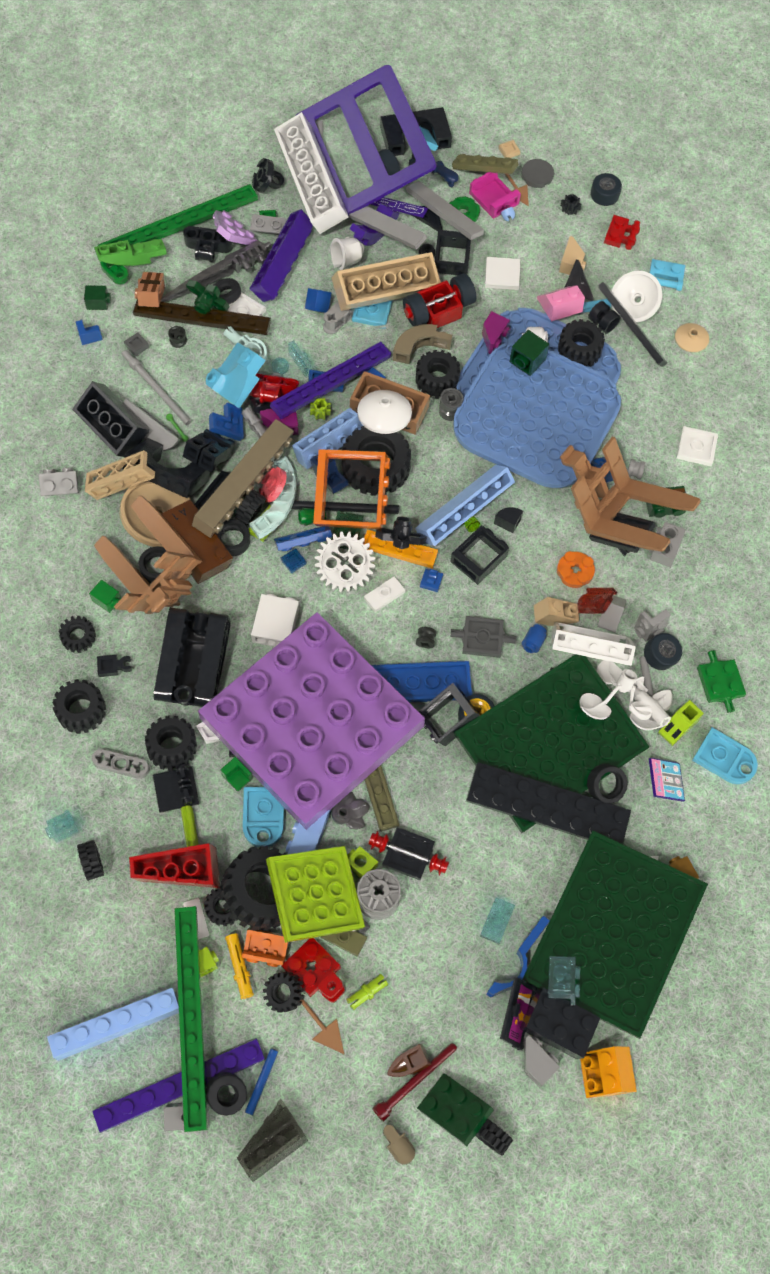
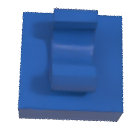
(431, 580)

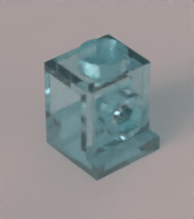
(67, 830)

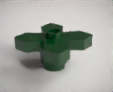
(206, 297)

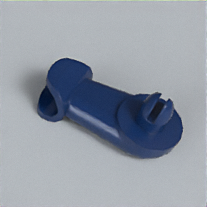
(448, 175)

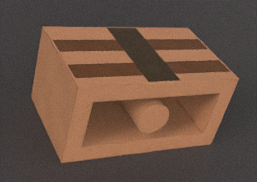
(150, 289)

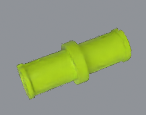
(367, 991)

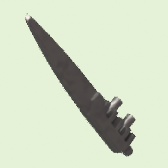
(226, 267)

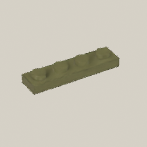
(485, 164)

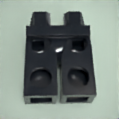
(208, 450)

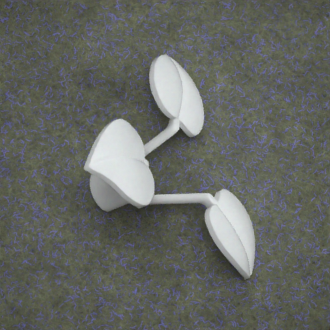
(625, 680)

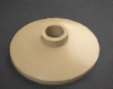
(691, 342)

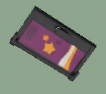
(518, 1004)

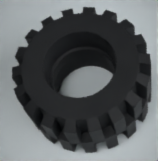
(581, 332)
(439, 362)
(72, 693)
(170, 728)

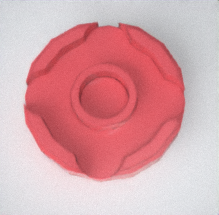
(273, 484)

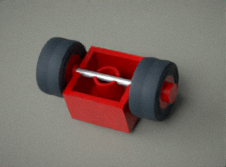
(440, 302)

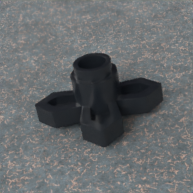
(401, 534)

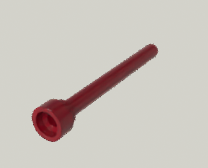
(384, 1108)

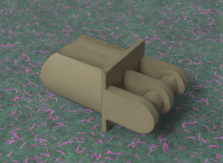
(399, 1145)

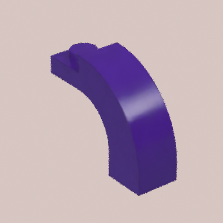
(368, 235)

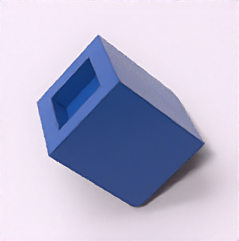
(318, 300)
(88, 334)

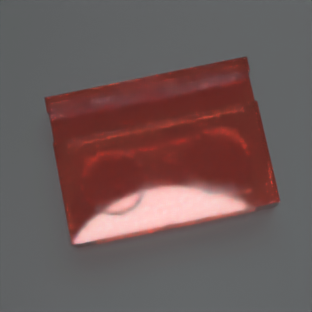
(595, 600)

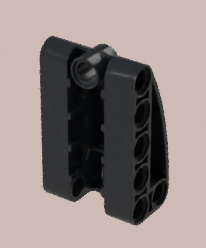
(191, 657)

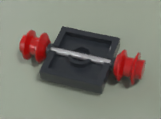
(408, 853)

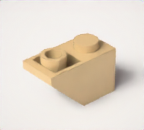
(555, 610)

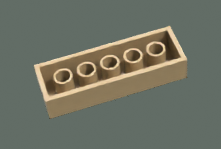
(384, 281)

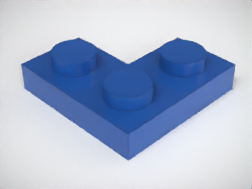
(228, 425)

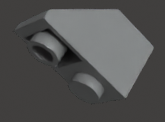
(537, 1063)

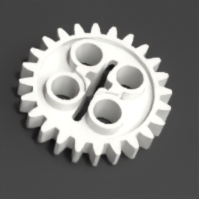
(334, 575)

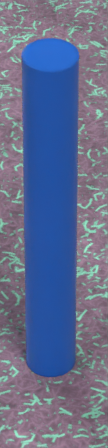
(261, 1082)

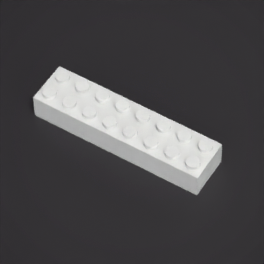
(311, 173)

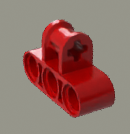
(272, 387)

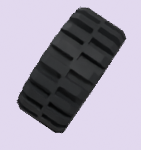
(367, 478)
(235, 893)

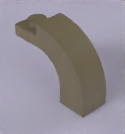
(418, 337)

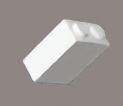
(274, 619)

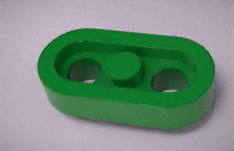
(115, 272)

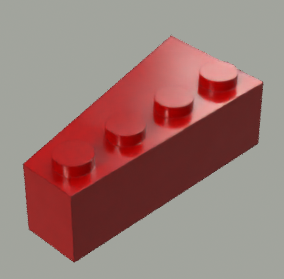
(180, 866)

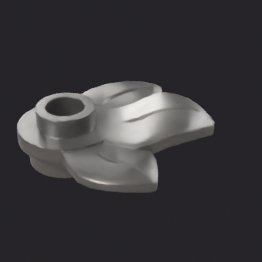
(353, 811)

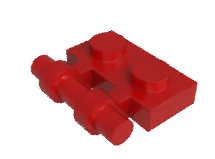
(617, 229)

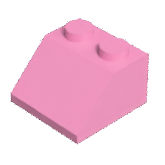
(562, 302)

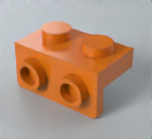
(265, 947)

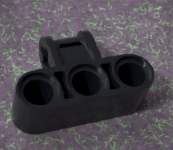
(206, 242)

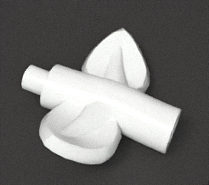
(654, 706)

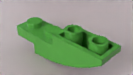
(130, 255)

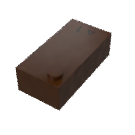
(210, 550)

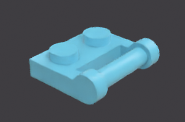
(668, 271)

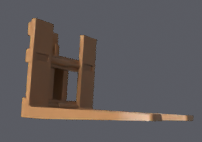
(599, 514)
(176, 561)

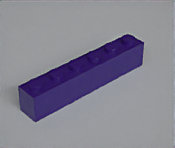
(282, 256)

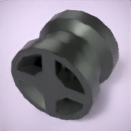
(175, 332)
(426, 637)

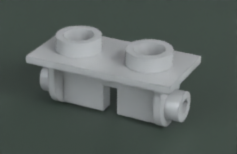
(267, 224)

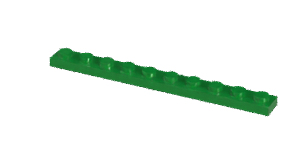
(189, 217)
(190, 1020)

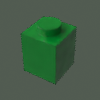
(105, 596)

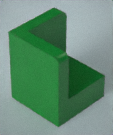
(236, 774)

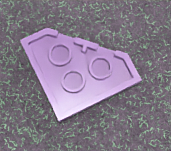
(232, 229)

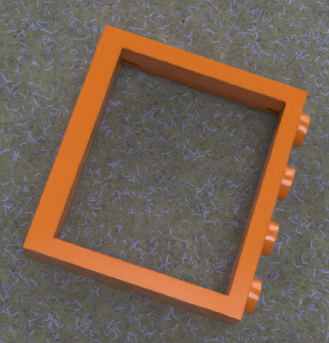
(321, 487)

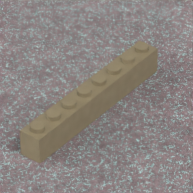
(243, 478)

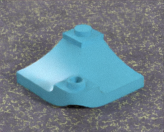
(236, 375)

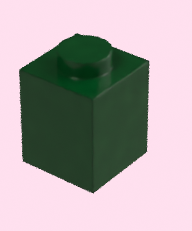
(96, 297)

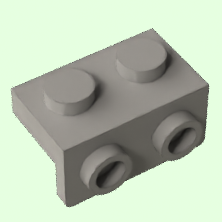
(58, 482)
(648, 628)

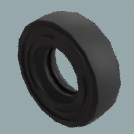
(229, 283)

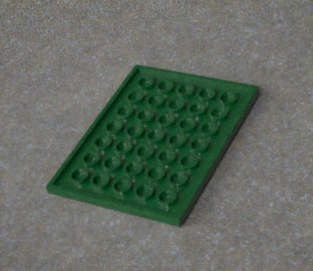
(549, 736)
(623, 926)

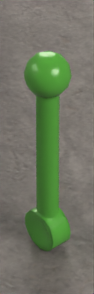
(169, 417)

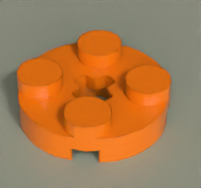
(579, 560)

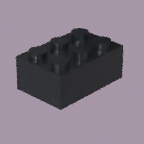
(560, 1024)

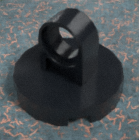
(264, 176)

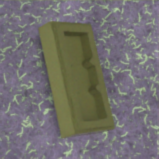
(348, 941)

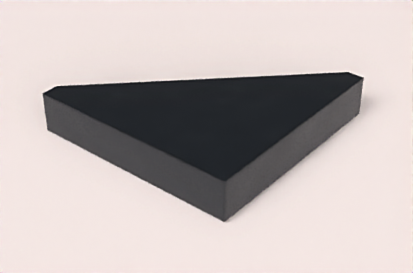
(430, 219)
(578, 278)

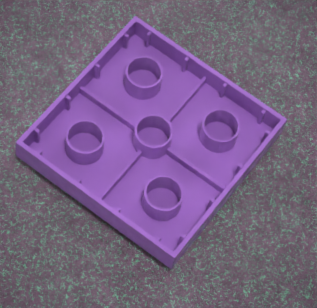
(311, 720)

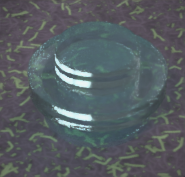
(280, 365)

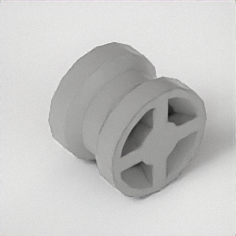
(636, 469)

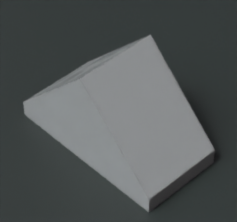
(612, 616)

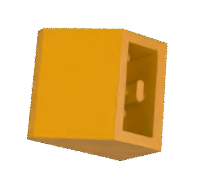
(608, 1072)

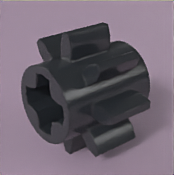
(571, 204)

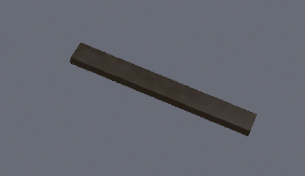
(213, 318)

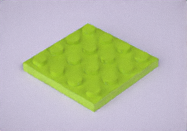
(315, 893)

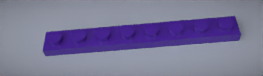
(330, 380)
(171, 1087)

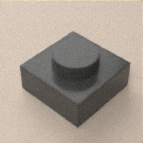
(136, 344)

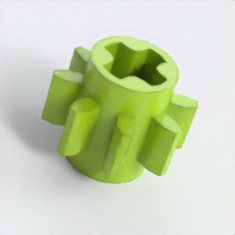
(320, 408)

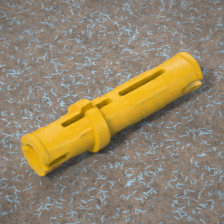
(239, 966)

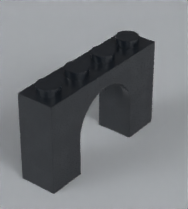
(430, 119)
(180, 481)

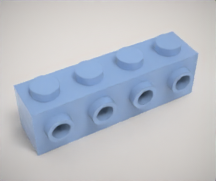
(327, 437)

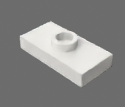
(384, 594)

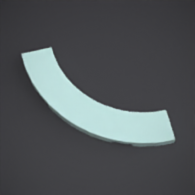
(281, 505)

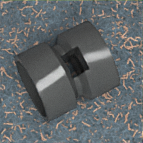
(449, 402)

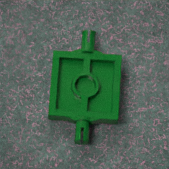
(721, 681)

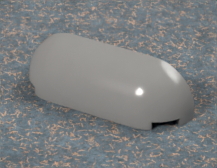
(158, 431)

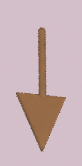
(523, 190)
(329, 1035)

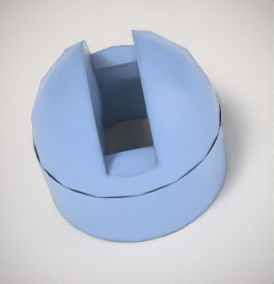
(509, 212)

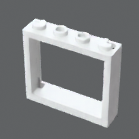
(592, 643)

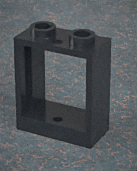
(445, 239)
(467, 566)
(440, 701)

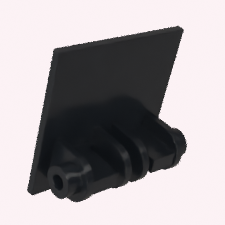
(175, 788)

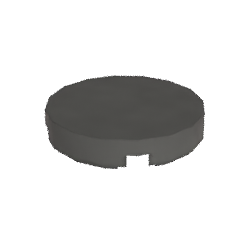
(537, 173)

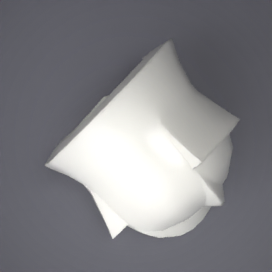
(346, 252)

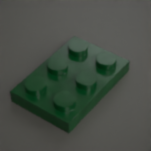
(455, 1109)

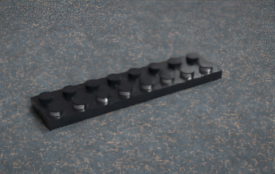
(546, 804)

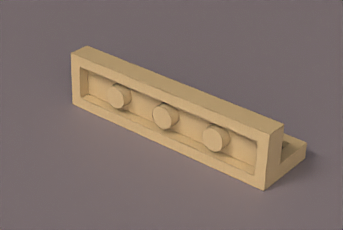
(117, 480)

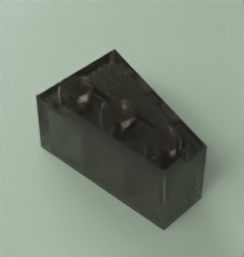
(272, 1142)

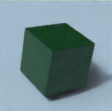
(529, 352)

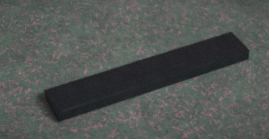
(632, 324)

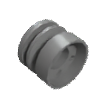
(383, 905)

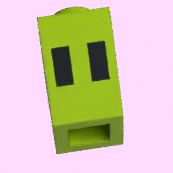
(681, 722)

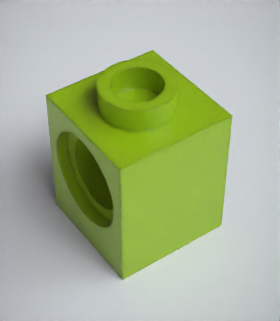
(360, 853)
(207, 961)

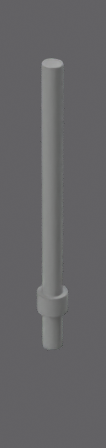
(135, 364)

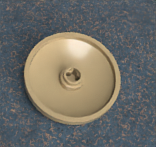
(158, 496)

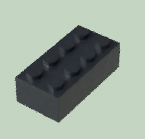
(110, 419)

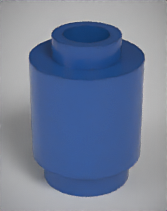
(534, 638)

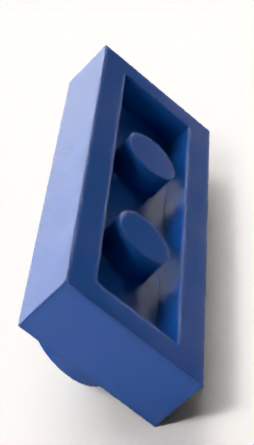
(303, 538)

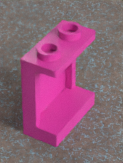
(493, 194)

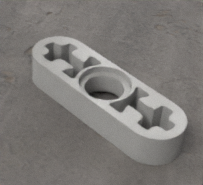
(136, 762)

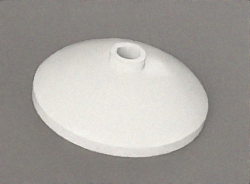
(639, 285)
(384, 411)

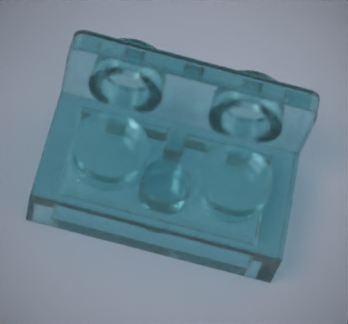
(563, 978)

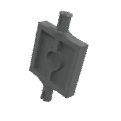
(483, 636)

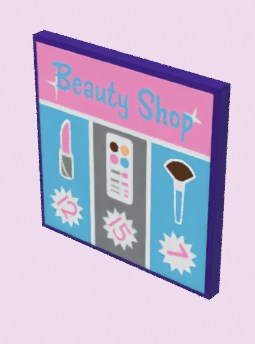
(666, 779)

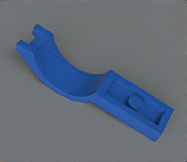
(498, 988)

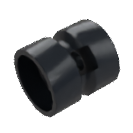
(602, 315)

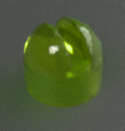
(472, 524)

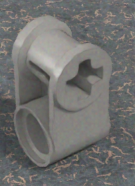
(335, 319)

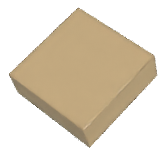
(509, 149)

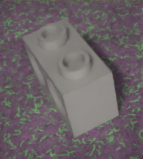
(677, 535)

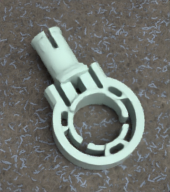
(247, 342)

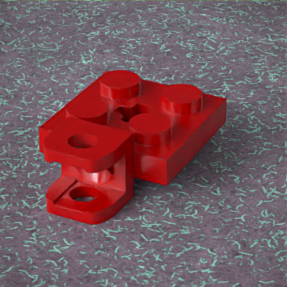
(324, 975)

